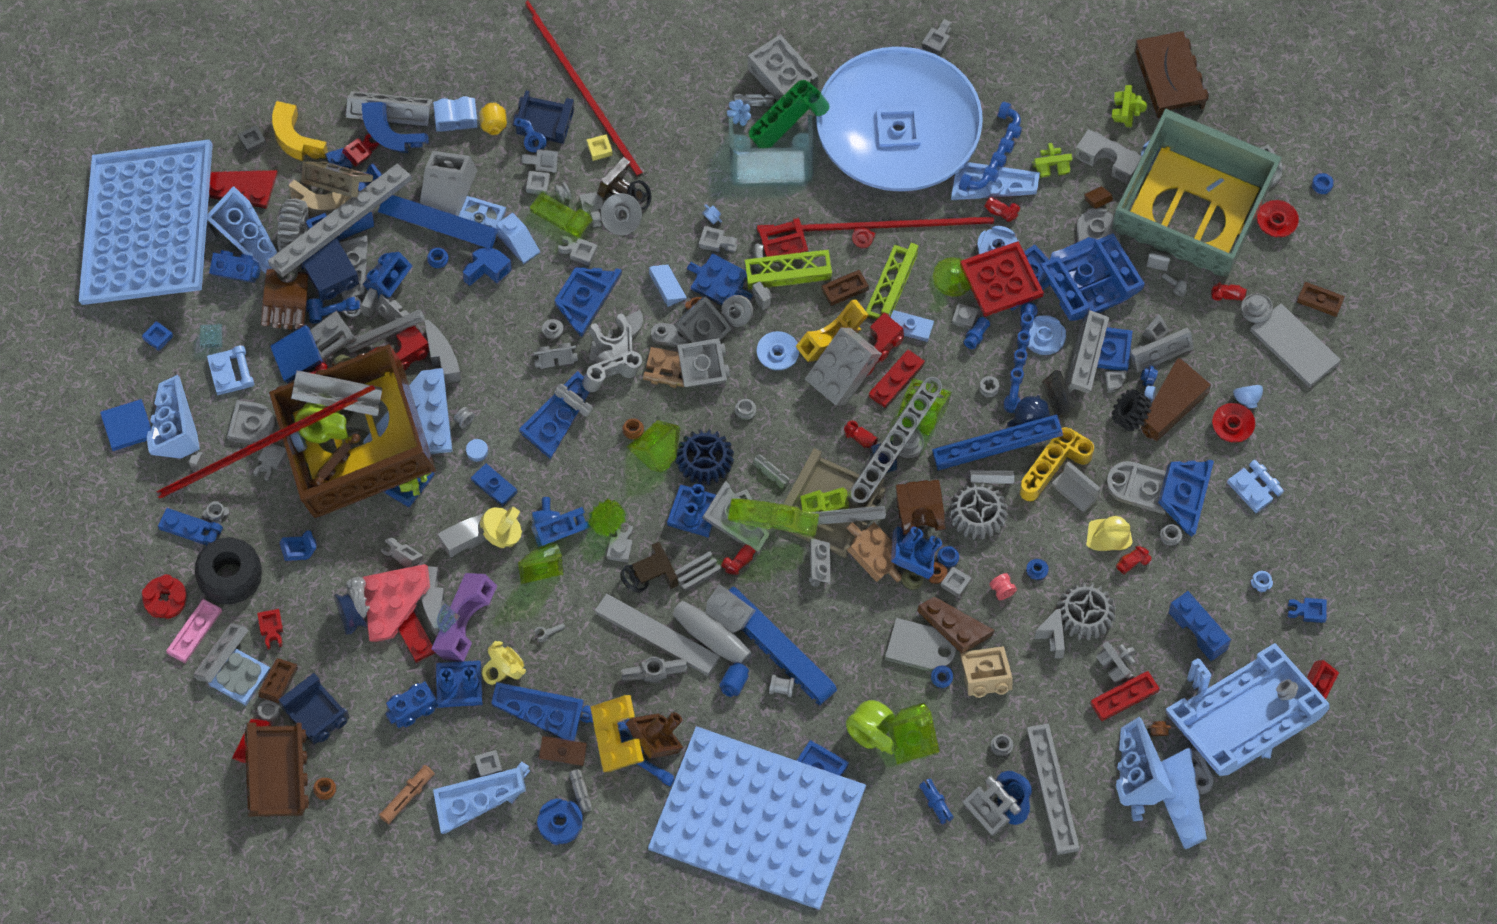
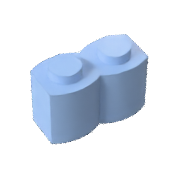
(455, 114)

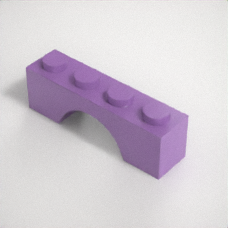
(472, 594)

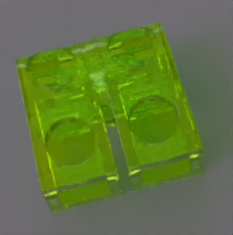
(934, 413)

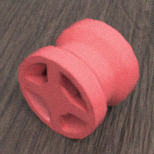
(1003, 586)

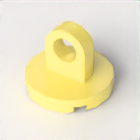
(501, 526)
(505, 661)

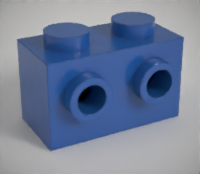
(387, 273)

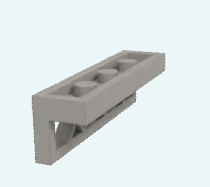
(399, 108)
(1087, 352)
(329, 390)

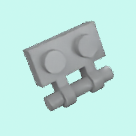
(986, 810)

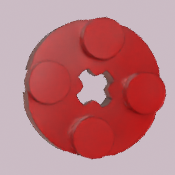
(167, 585)

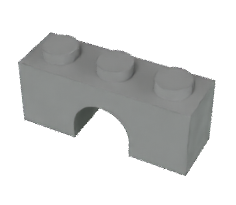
(1095, 146)

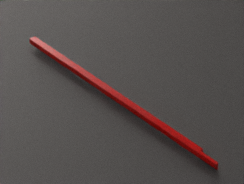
(583, 90)
(893, 224)
(264, 442)

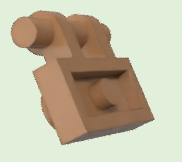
(663, 361)

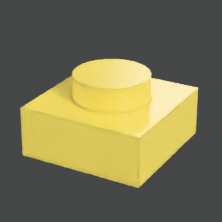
(599, 147)

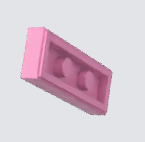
(194, 631)

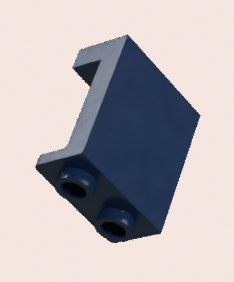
(546, 117)
(331, 271)
(314, 708)

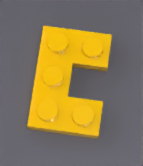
(612, 752)

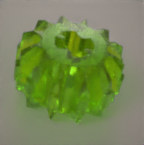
(607, 517)

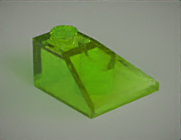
(657, 445)
(541, 564)
(913, 733)

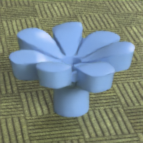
(739, 112)

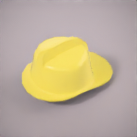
(1109, 534)

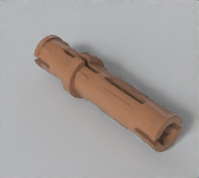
(413, 787)

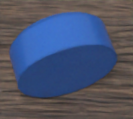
(1322, 183)

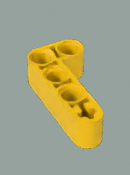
(1051, 465)

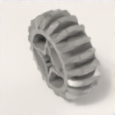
(292, 222)
(994, 506)
(1105, 615)

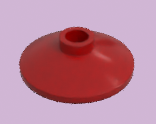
(1279, 211)
(1233, 414)

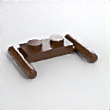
(340, 455)

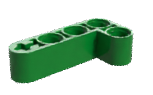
(787, 112)

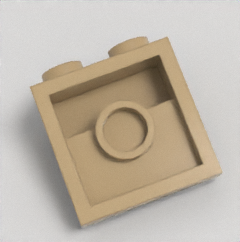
(986, 671)

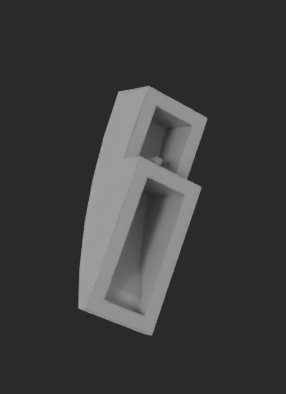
(442, 353)
(462, 536)
(433, 600)

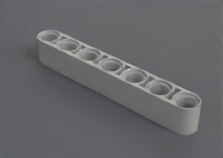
(899, 431)

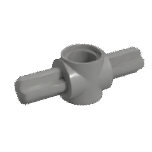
(642, 671)

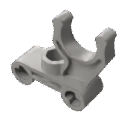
(617, 358)

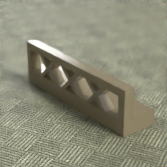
(333, 177)

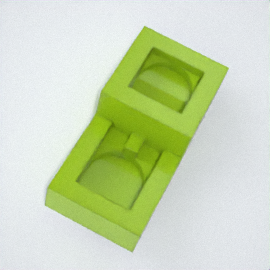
(827, 501)

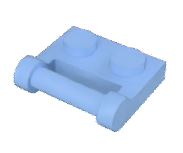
(223, 373)

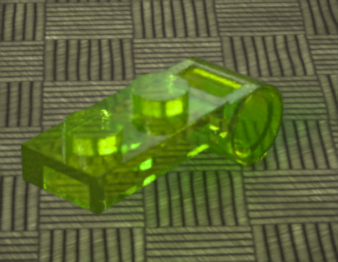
(560, 215)

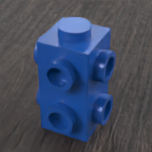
(236, 268)
(411, 705)

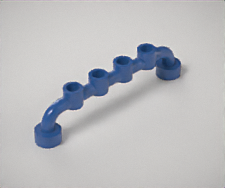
(998, 158)
(1027, 312)

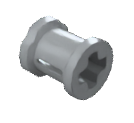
(781, 686)

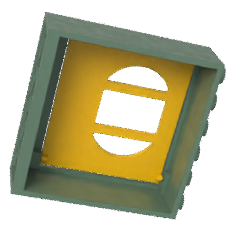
(1192, 160)

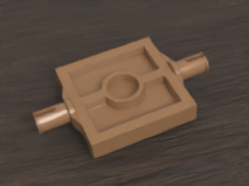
(873, 551)

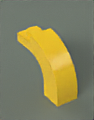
(292, 143)
(815, 342)

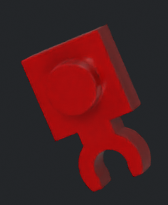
(359, 151)
(270, 625)

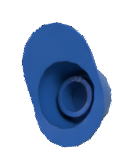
(1020, 789)

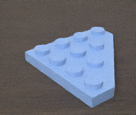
(431, 404)

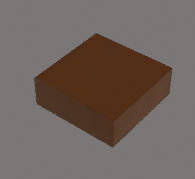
(1098, 197)

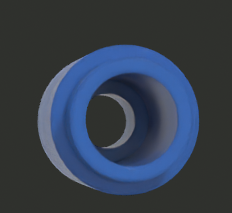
(734, 679)

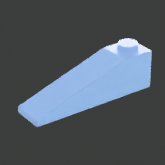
(241, 225)
(172, 425)
(1141, 771)

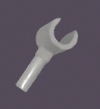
(1180, 286)
(547, 632)

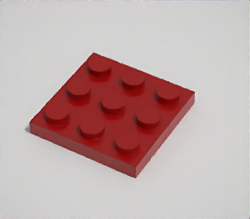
(1001, 278)

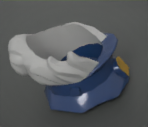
(352, 605)

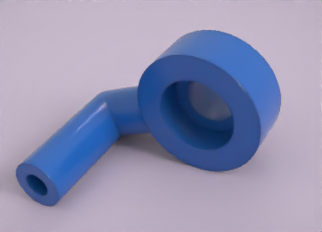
(532, 136)

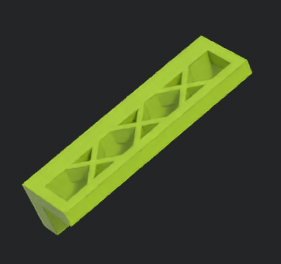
(792, 276)
(890, 301)

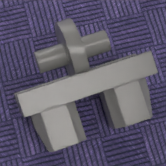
(1109, 654)

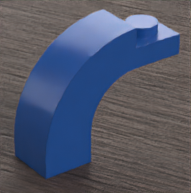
(376, 123)

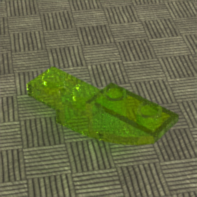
(773, 515)

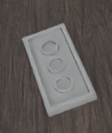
(1295, 345)

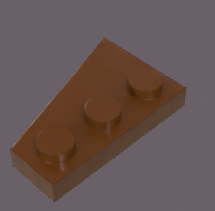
(954, 625)

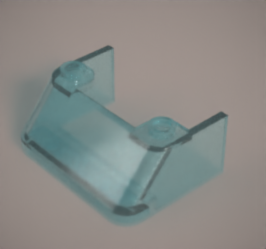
(771, 165)

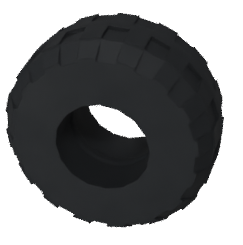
(233, 588)

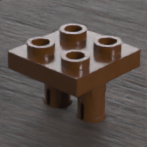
(656, 734)

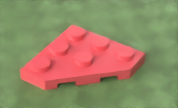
(393, 598)

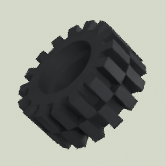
(1131, 410)

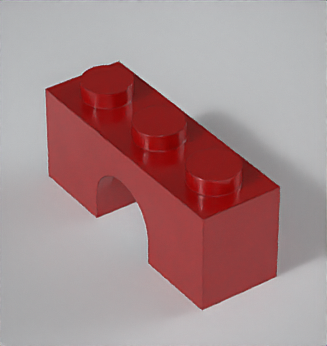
(888, 334)
(412, 346)

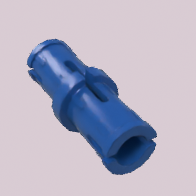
(936, 801)

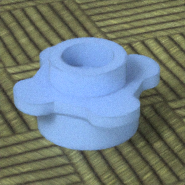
(712, 214)

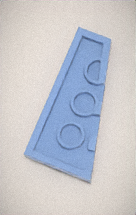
(1009, 183)
(471, 798)
(1184, 802)

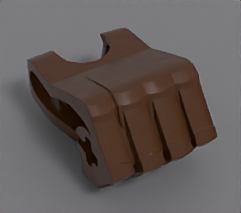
(284, 301)
(920, 505)

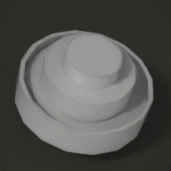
(1257, 308)
(737, 310)
(913, 446)

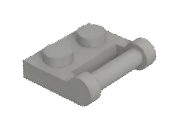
(330, 330)

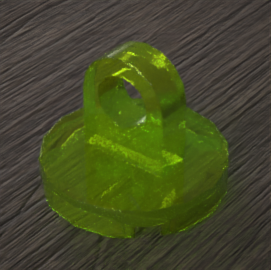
(950, 278)

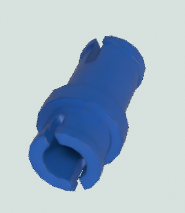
(975, 335)

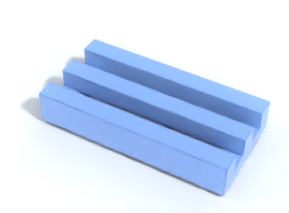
(1197, 673)

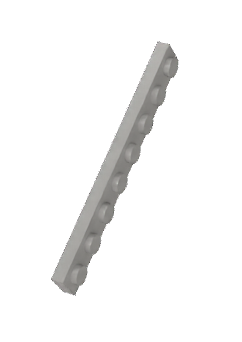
(339, 220)

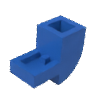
(487, 262)

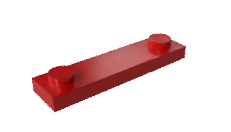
(415, 638)

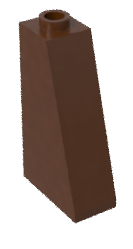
(1175, 399)

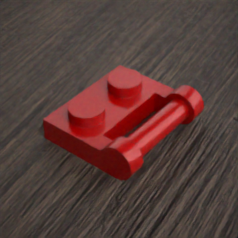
(783, 245)

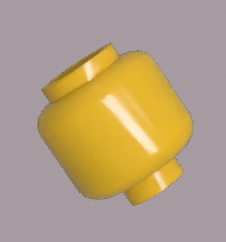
(493, 118)

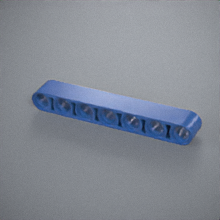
(787, 654)

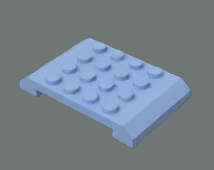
(1244, 714)

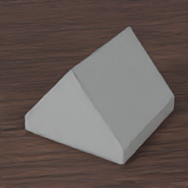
(1158, 260)
(1156, 329)

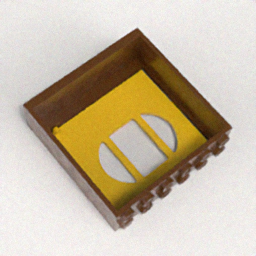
(374, 466)

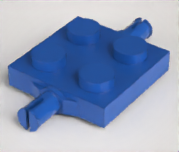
(719, 280)

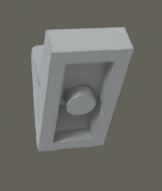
(1053, 630)

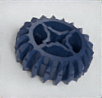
(704, 445)

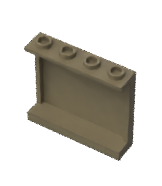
(828, 476)

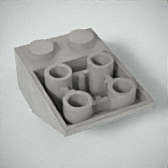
(447, 181)

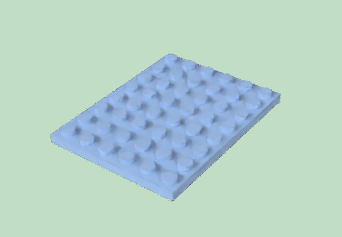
(146, 222)
(757, 817)

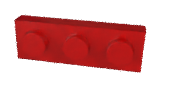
(896, 378)
(1124, 696)

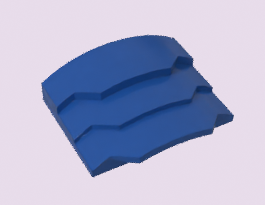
(1092, 276)

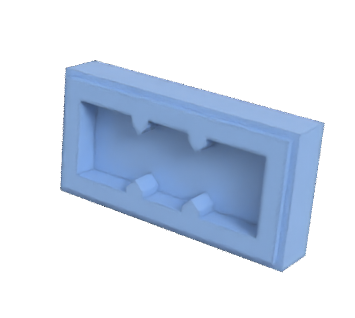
(913, 326)

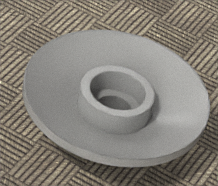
(611, 214)

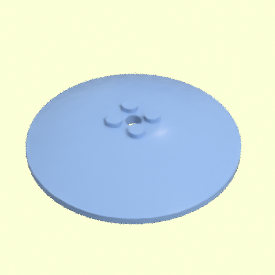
(907, 90)

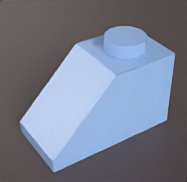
(517, 238)

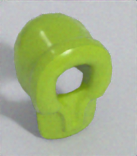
(325, 429)
(869, 725)

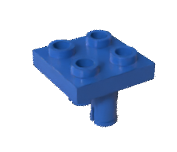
(689, 509)
(914, 551)
(459, 684)

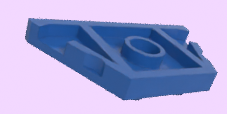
(585, 295)
(1185, 492)

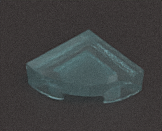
(446, 618)

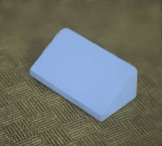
(667, 284)

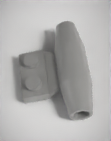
(717, 625)

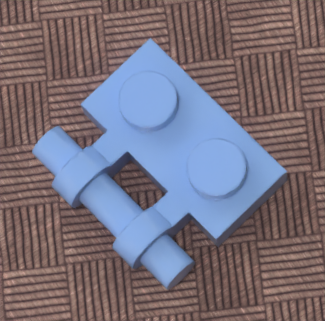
(1250, 490)

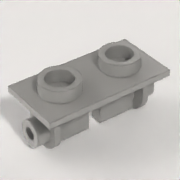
(390, 309)
(547, 356)
(819, 562)

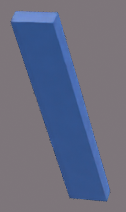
(439, 221)
(997, 442)

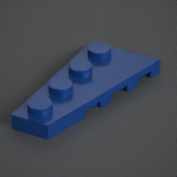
(553, 419)

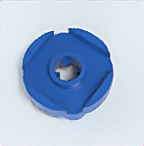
(563, 809)

